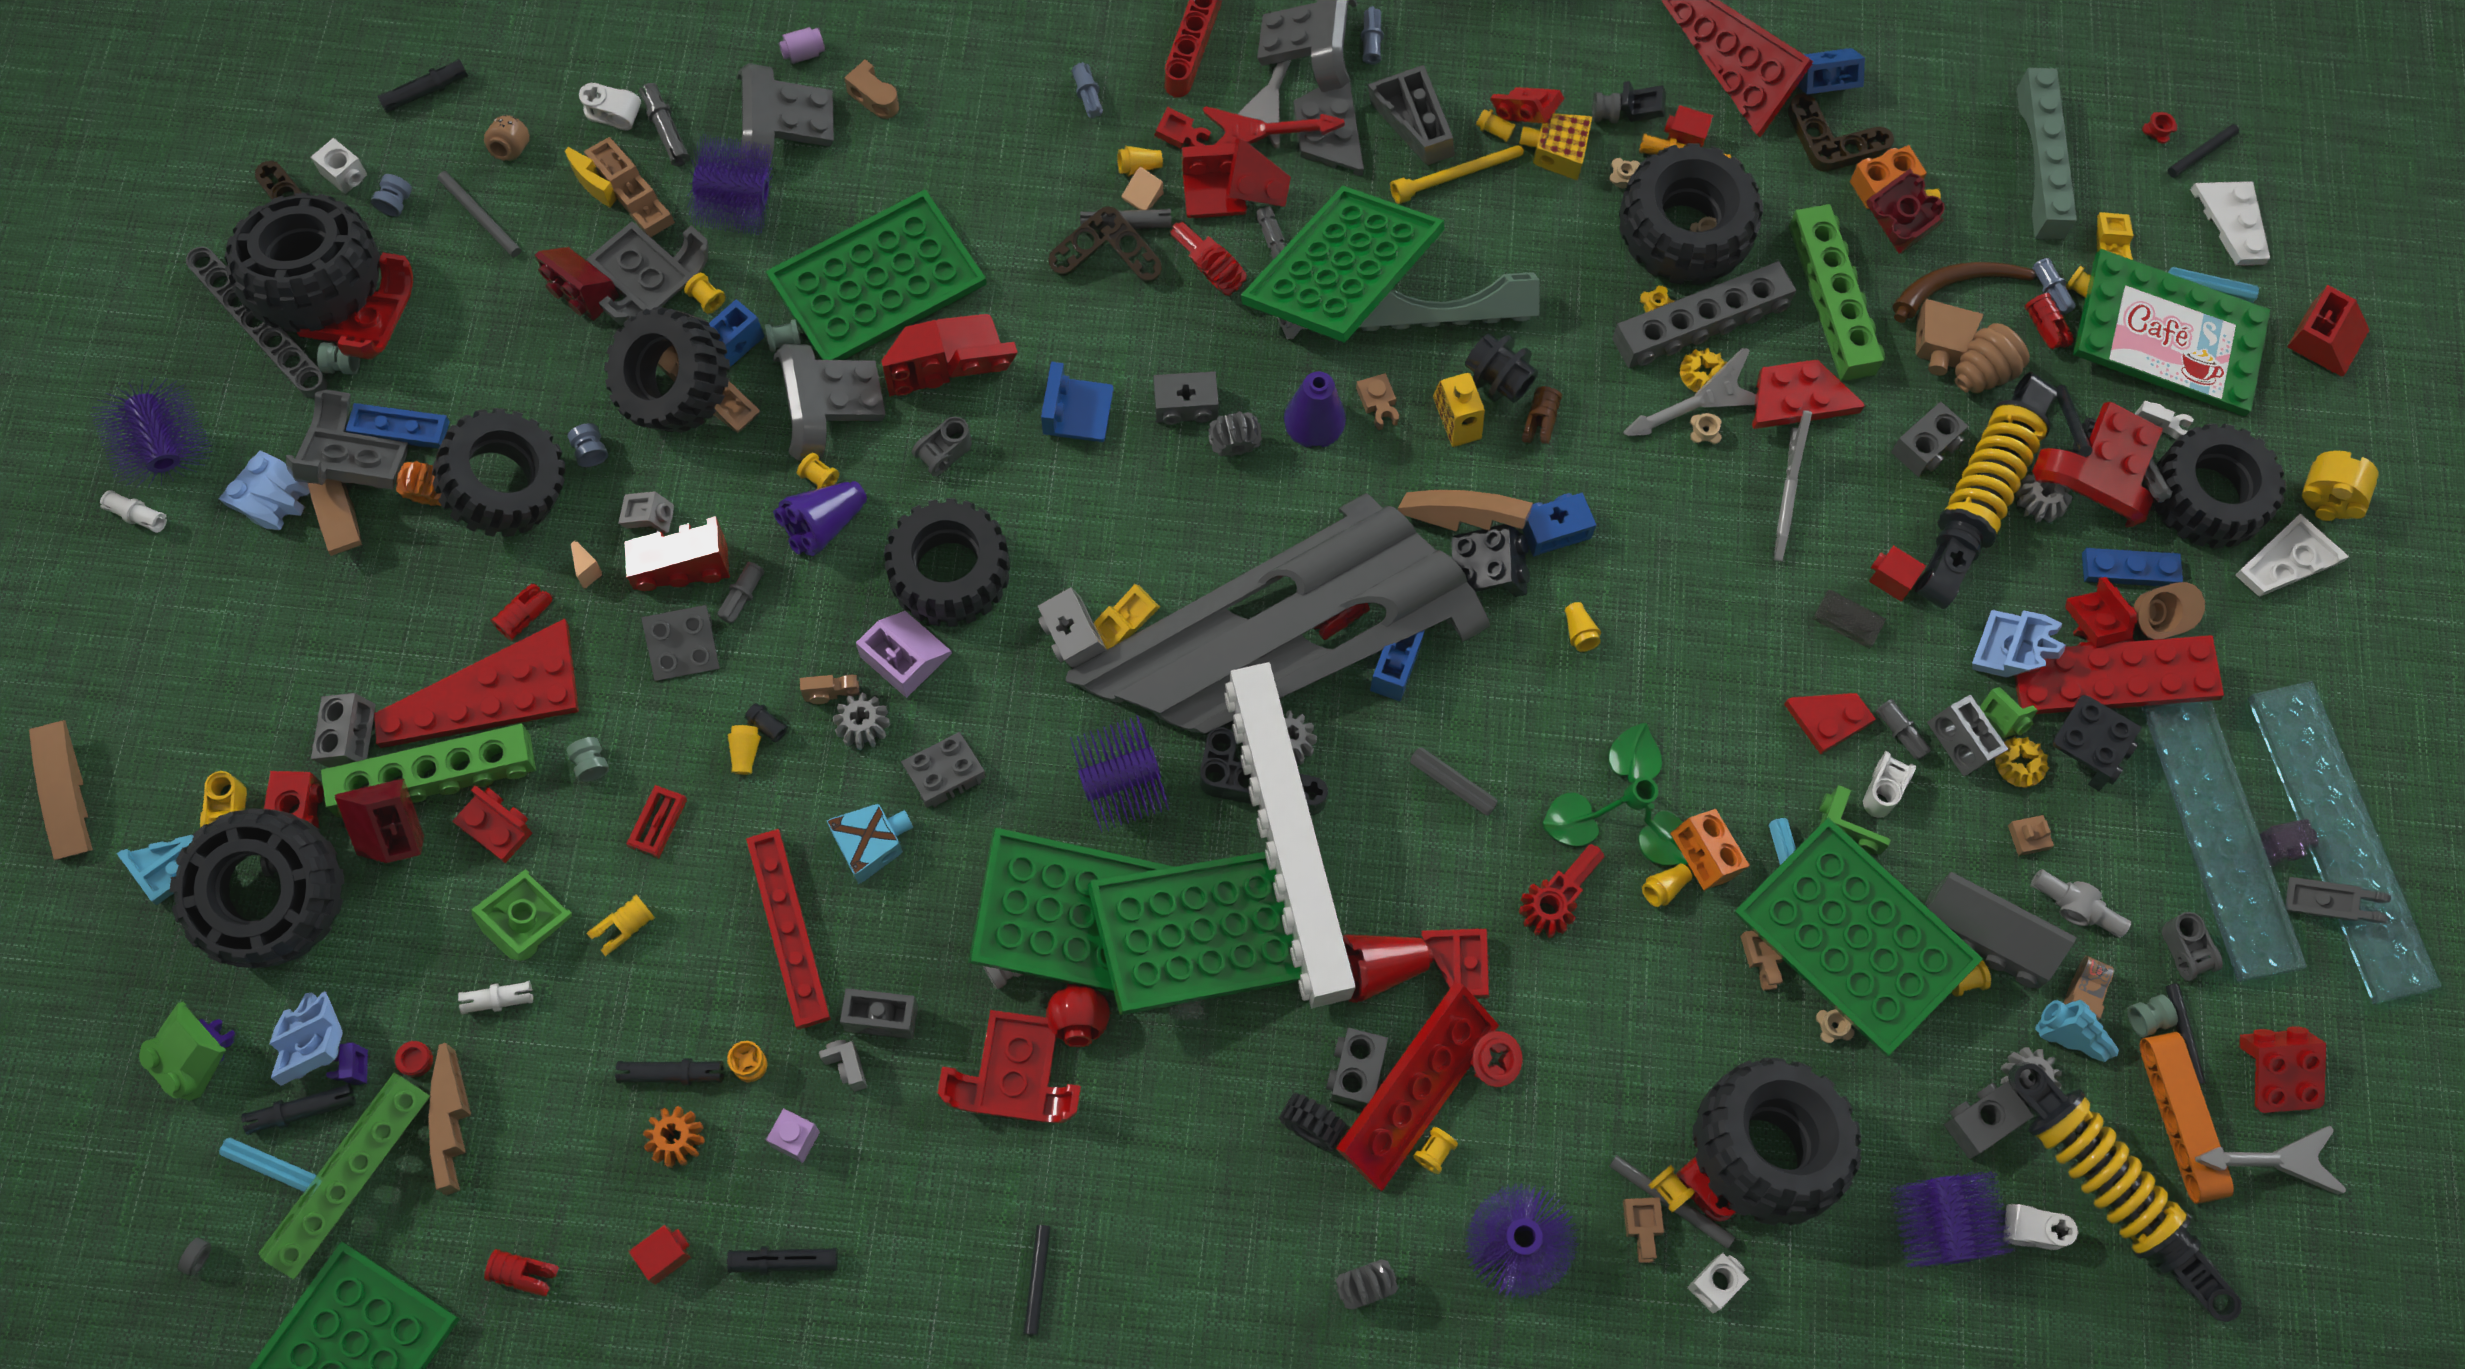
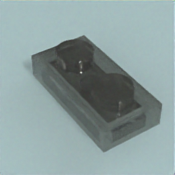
(1849, 619)

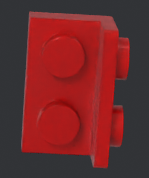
(1527, 104)
(2103, 614)
(493, 825)

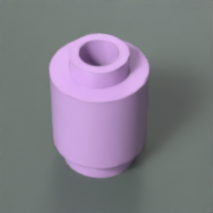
(801, 45)

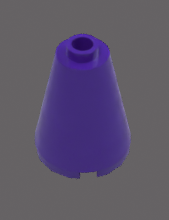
(1315, 412)

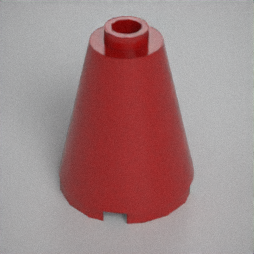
(1384, 962)

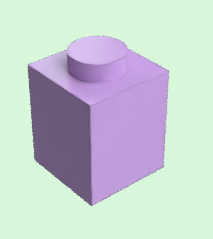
(793, 1135)

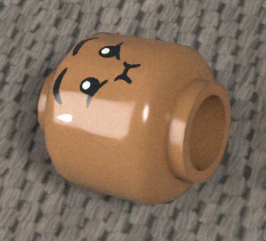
(506, 138)

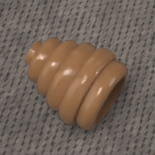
(1991, 359)

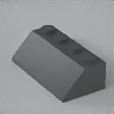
(2000, 931)

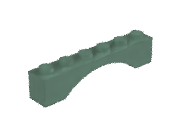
(2053, 191)
(1508, 297)

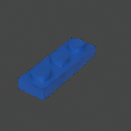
(398, 425)
(2132, 567)

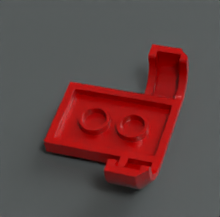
(370, 329)
(2114, 470)
(1013, 1074)

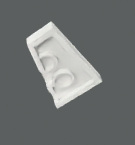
(2237, 217)
(2289, 557)

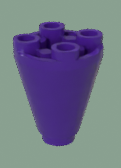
(819, 515)

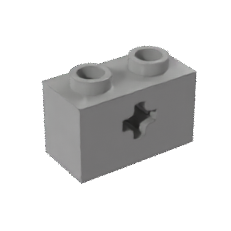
(1083, 640)

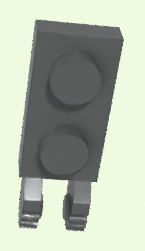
(2333, 900)

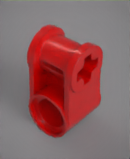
(1703, 1196)

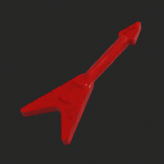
(1254, 130)

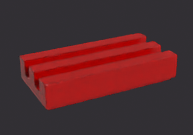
(657, 849)

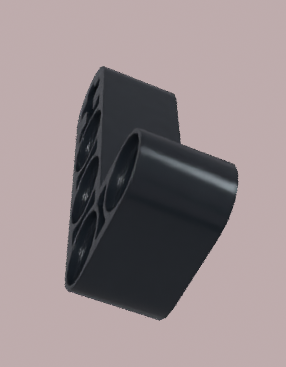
(1233, 773)

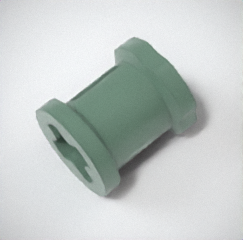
(782, 335)

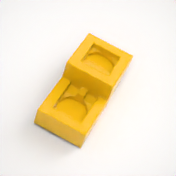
(589, 178)
(2114, 233)
(1125, 617)

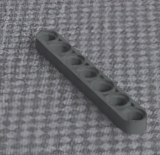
(259, 334)

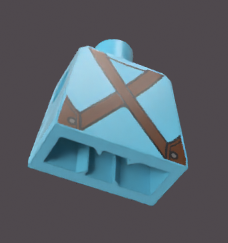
(869, 838)

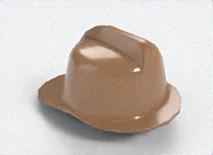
(2169, 610)

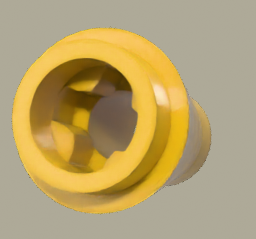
(1133, 158)
(1582, 629)
(743, 748)
(1666, 885)

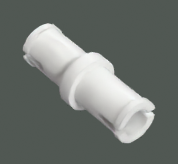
(133, 511)
(495, 997)

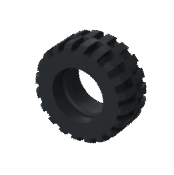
(635, 362)
(506, 436)
(2243, 462)
(936, 526)

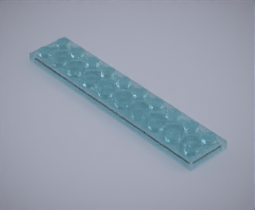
(2224, 840)
(2349, 849)

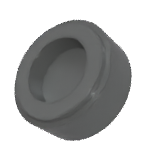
(194, 1256)

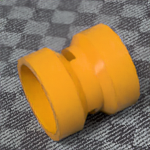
(745, 1055)

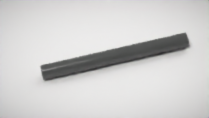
(479, 214)
(1685, 1210)

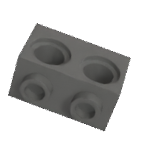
(1927, 437)
(343, 729)
(1967, 735)
(1364, 1070)

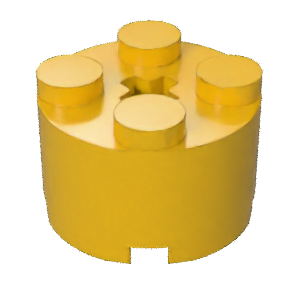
(2340, 486)

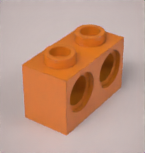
(1876, 173)
(1709, 849)

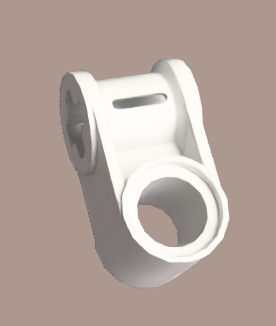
(612, 106)
(1889, 780)
(2033, 1228)

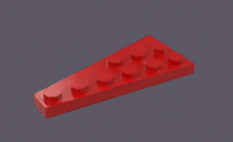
(1744, 57)
(509, 687)

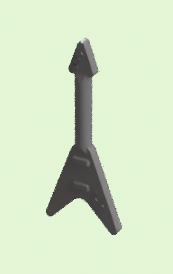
(1266, 103)
(1717, 392)
(1796, 448)
(2295, 1159)

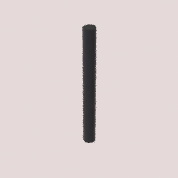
(2073, 421)

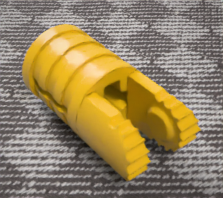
(627, 919)

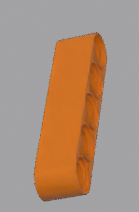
(2184, 1115)

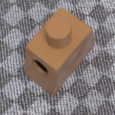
(1944, 334)

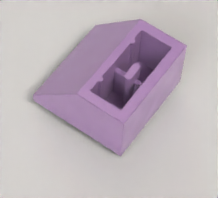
(902, 651)

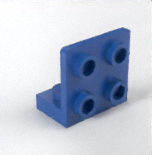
(1075, 407)

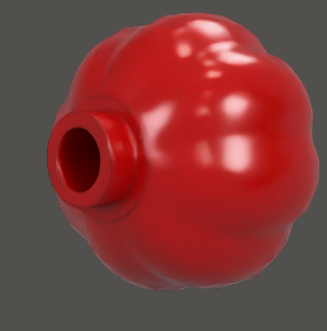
(1078, 1015)

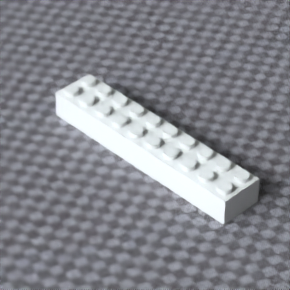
(1290, 836)

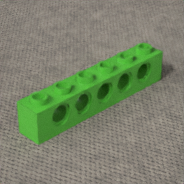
(1850, 360)
(445, 757)
(343, 1176)

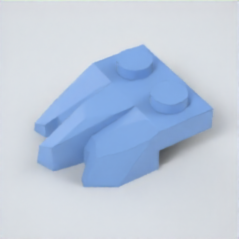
(265, 492)
(2017, 643)
(305, 1038)

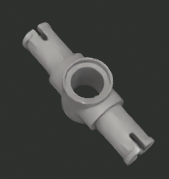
(2080, 903)

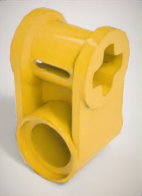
(217, 805)

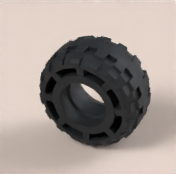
(1698, 180)
(302, 262)
(307, 896)
(1810, 1116)

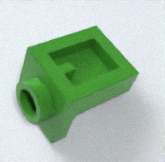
(2006, 714)

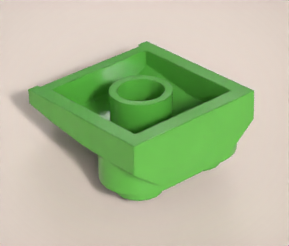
(519, 916)
(182, 1055)

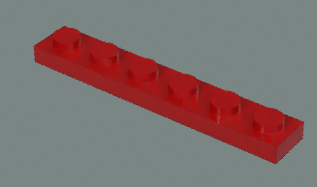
(788, 929)

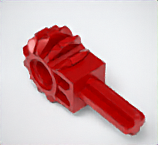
(1211, 259)
(1560, 893)

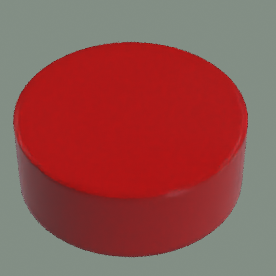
(413, 1059)

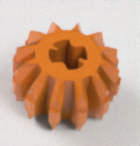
(416, 483)
(662, 1147)

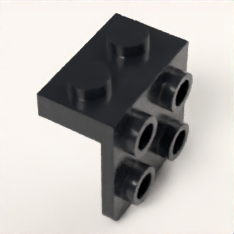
(1493, 558)
(2097, 739)

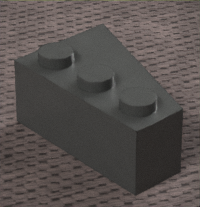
(1414, 113)

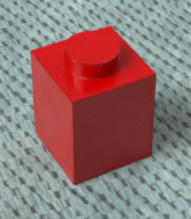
(1688, 126)
(1896, 572)
(661, 1253)

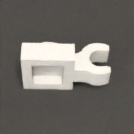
(2164, 418)

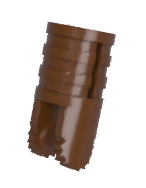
(1542, 413)

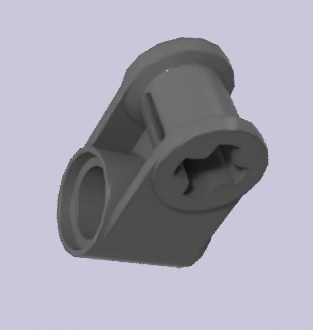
(939, 450)
(2191, 948)

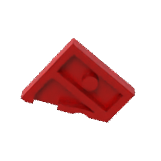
(1256, 177)
(1830, 718)
(1461, 957)

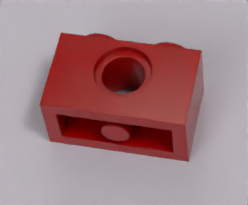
(292, 788)

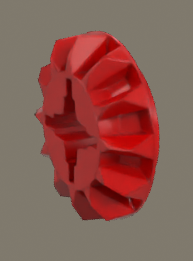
(1509, 1061)

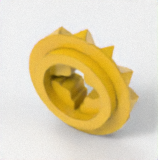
(1691, 365)
(2016, 773)

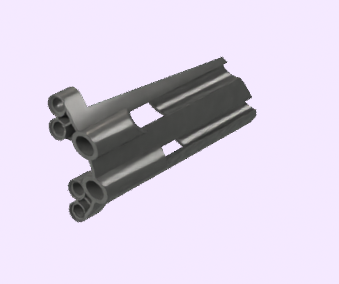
(1365, 558)

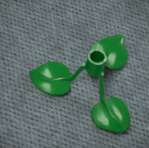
(1639, 758)

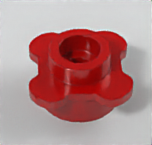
(2160, 127)

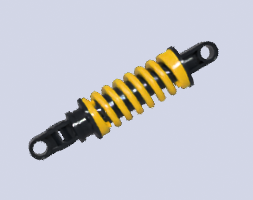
(1987, 487)
(2147, 1216)

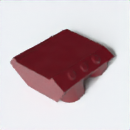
(1906, 210)

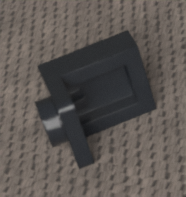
(1643, 103)

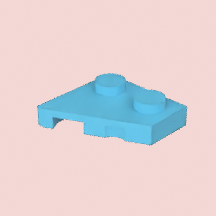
(155, 866)

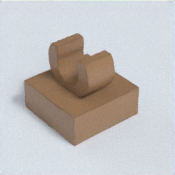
(2031, 835)

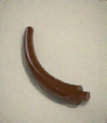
(1915, 295)

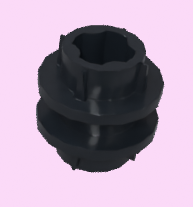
(1501, 368)

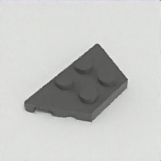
(1336, 147)

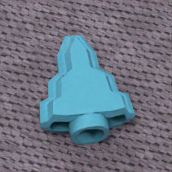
(2076, 1029)

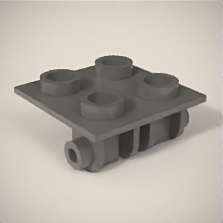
(680, 642)
(943, 769)

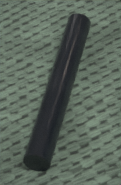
(2203, 150)
(2184, 1029)
(1037, 1280)

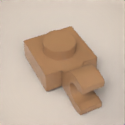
(1762, 956)
(1644, 1221)

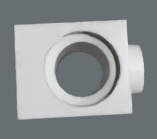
(339, 166)
(1705, 1289)

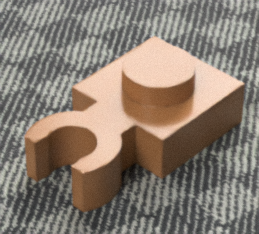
(1378, 397)
(823, 688)

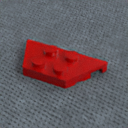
(1797, 387)

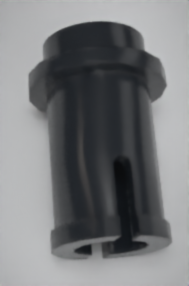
(765, 722)

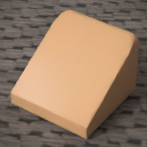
(1143, 190)
(585, 565)

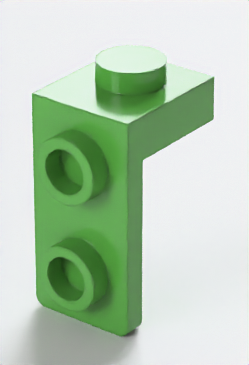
(1834, 806)

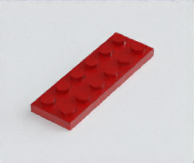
(2125, 675)
(1416, 1087)

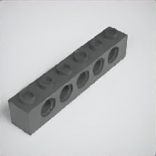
(1768, 282)

